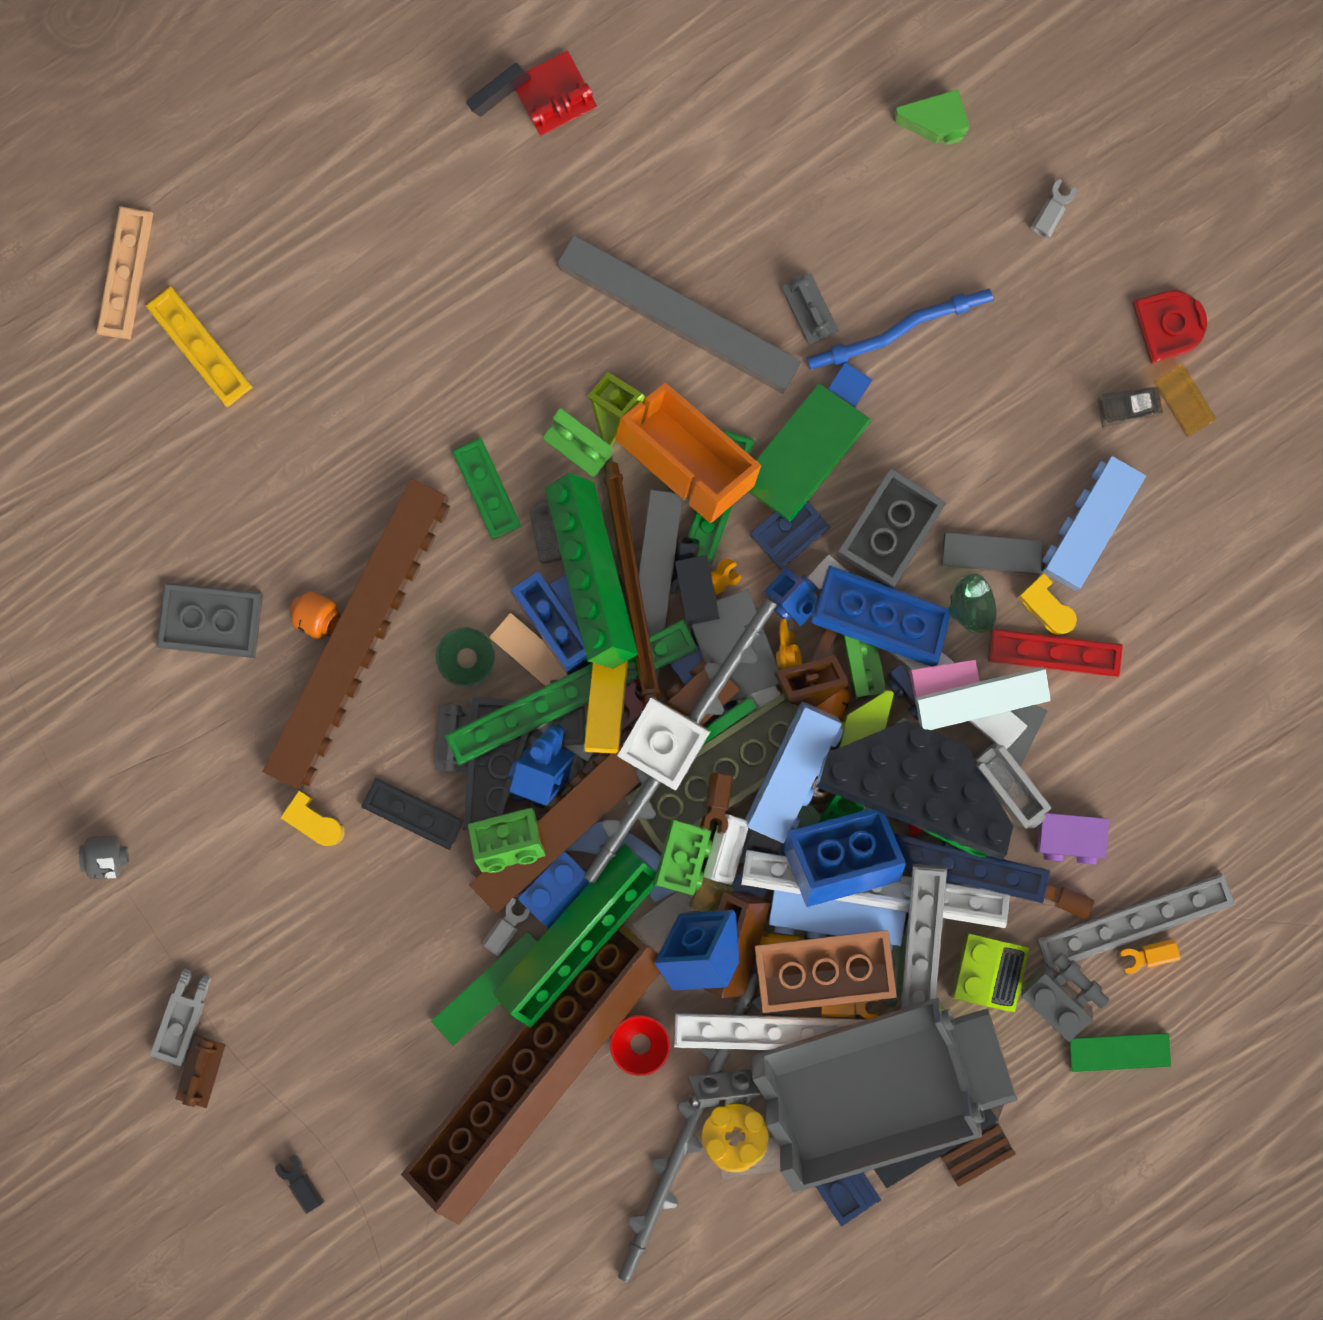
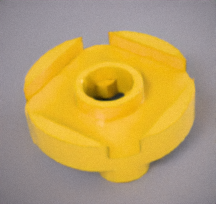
(747, 1152)

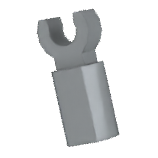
(1051, 211)
(504, 929)

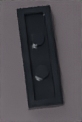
(412, 814)

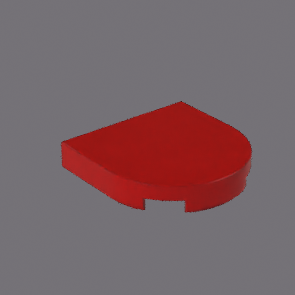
(1170, 324)

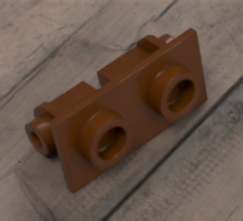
(200, 1072)

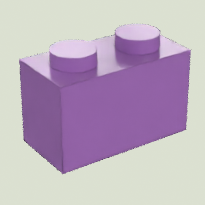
(1073, 837)

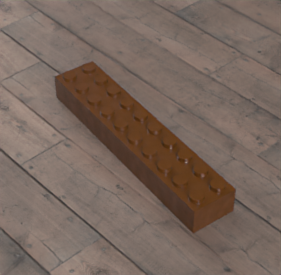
(529, 1078)

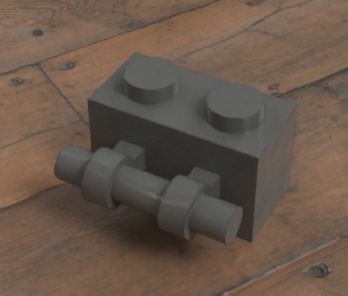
(1058, 1001)

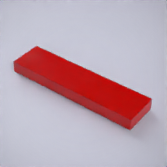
(1055, 653)

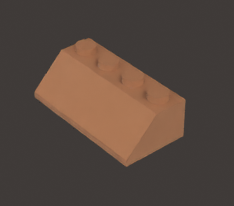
(825, 971)

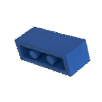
(551, 622)

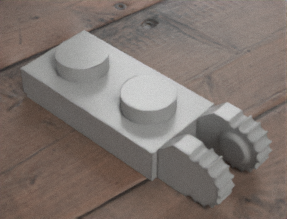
(180, 1021)

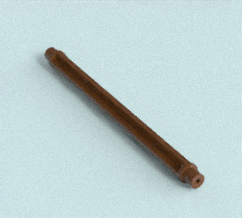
(631, 582)

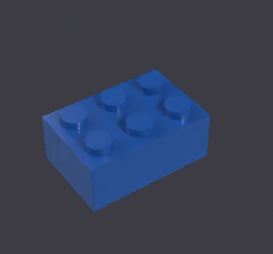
(844, 856)

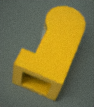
(1046, 608)
(319, 828)

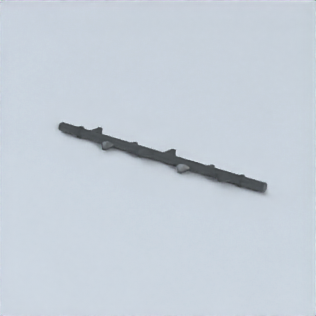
(707, 704)
(685, 1143)

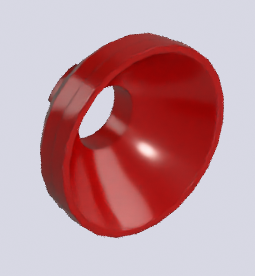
(636, 1063)

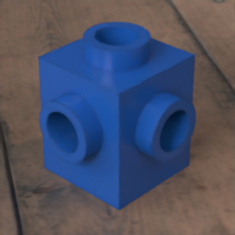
(798, 601)

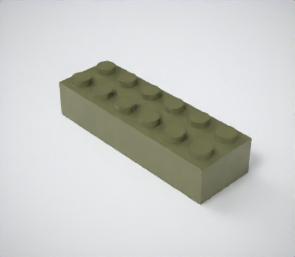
(740, 752)

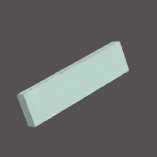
(983, 698)

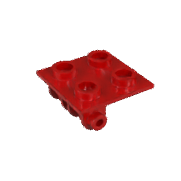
(555, 93)

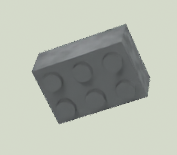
(891, 529)

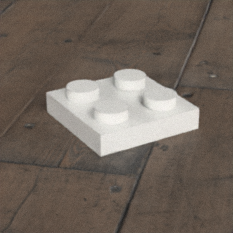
(663, 743)

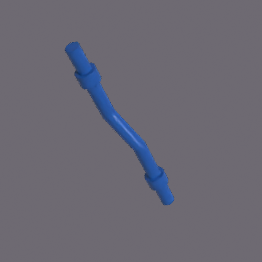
(958, 304)

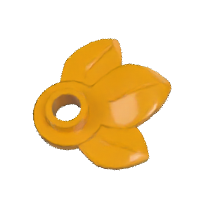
(789, 652)

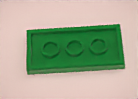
(806, 451)

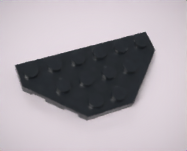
(921, 782)

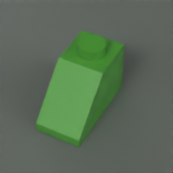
(935, 118)

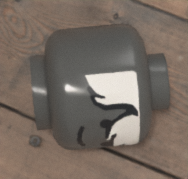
(103, 857)

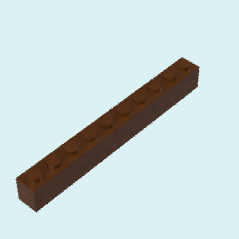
(357, 634)
(588, 799)

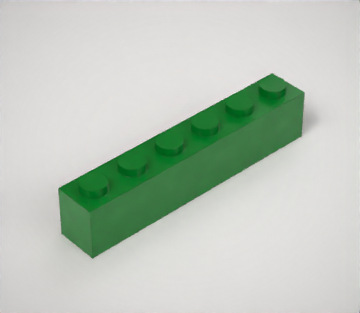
(591, 571)
(576, 936)

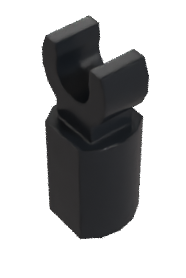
(685, 549)
(301, 1185)

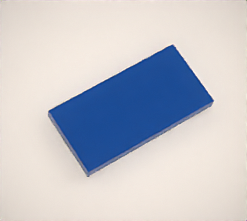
(881, 616)

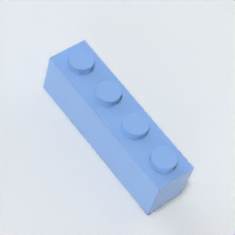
(1093, 523)
(793, 772)
(833, 918)

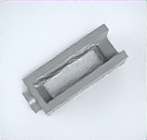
(1012, 786)

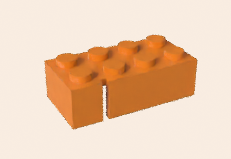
(687, 452)

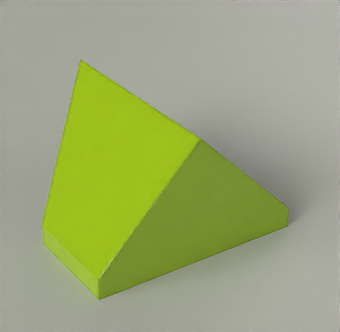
(610, 402)

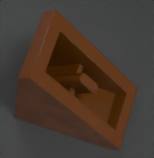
(812, 681)

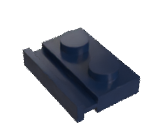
(786, 539)
(901, 686)
(849, 1197)

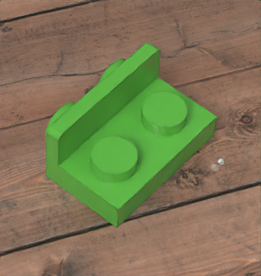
(578, 443)
(863, 668)
(506, 841)
(683, 858)

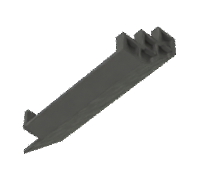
(881, 1091)

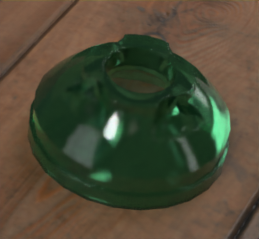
(973, 604)
(453, 644)

